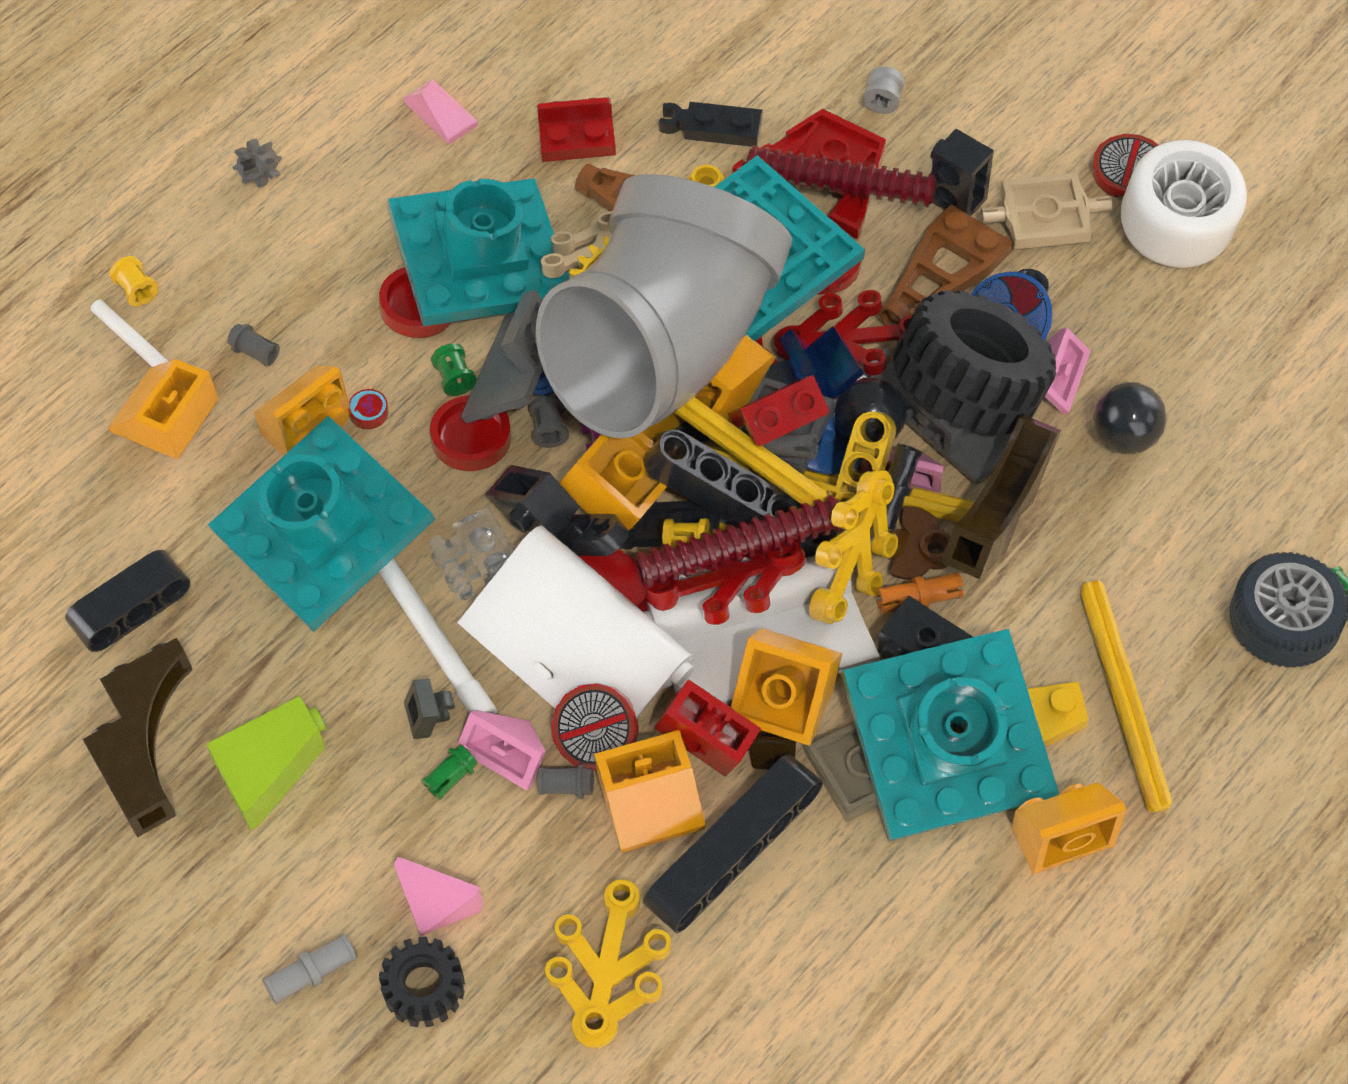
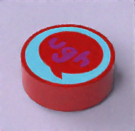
(368, 409)

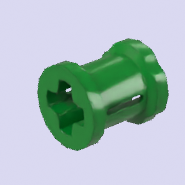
(453, 369)

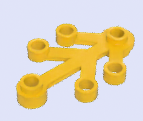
(872, 495)
(607, 970)

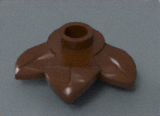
(918, 536)

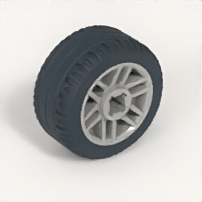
(1289, 609)

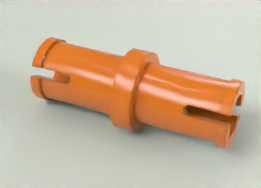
(923, 590)

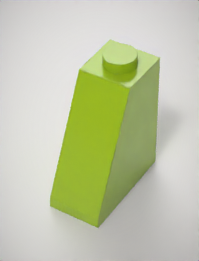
(268, 757)

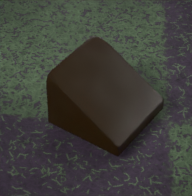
(769, 749)

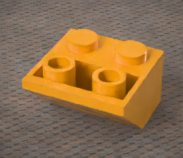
(737, 379)
(303, 406)
(167, 407)
(650, 791)

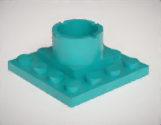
(473, 248)
(818, 248)
(321, 523)
(924, 769)

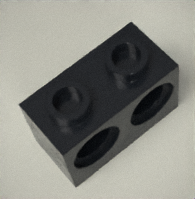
(961, 172)

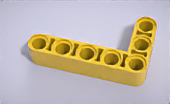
(858, 447)

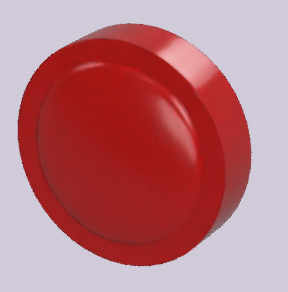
(400, 309)
(471, 444)

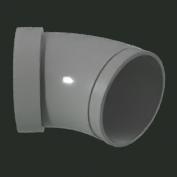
(658, 303)

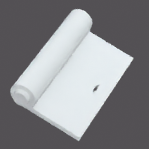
(574, 622)
(721, 647)

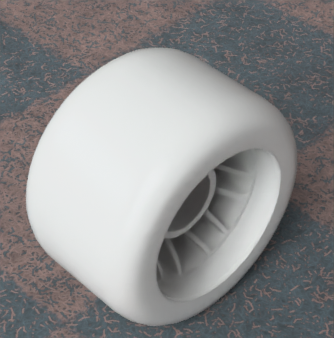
(1183, 203)

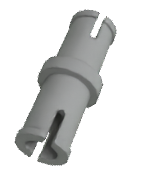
(309, 968)

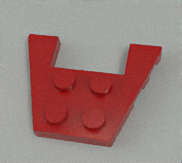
(835, 138)

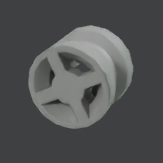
(884, 90)

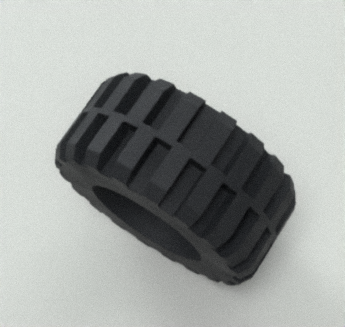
(973, 362)

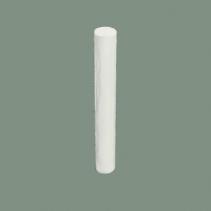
(127, 333)

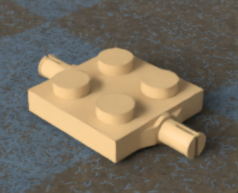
(1046, 210)

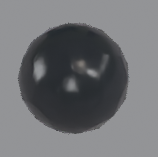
(868, 396)
(1130, 418)

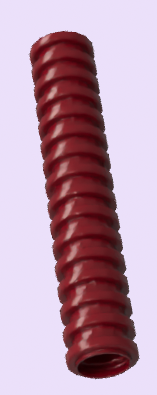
(849, 177)
(736, 542)

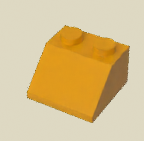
(614, 479)
(785, 684)
(1068, 825)

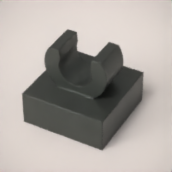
(426, 708)

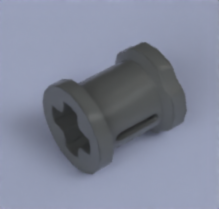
(548, 421)

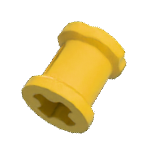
(129, 275)
(681, 531)

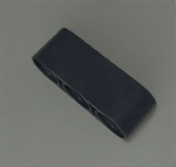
(127, 600)

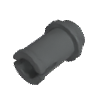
(245, 340)
(566, 781)

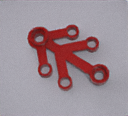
(848, 329)
(732, 578)

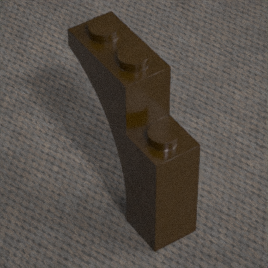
(989, 524)
(127, 747)

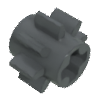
(257, 162)

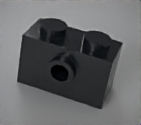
(532, 500)
(916, 629)

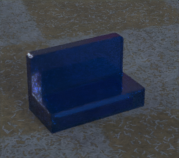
(826, 359)

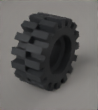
(413, 957)

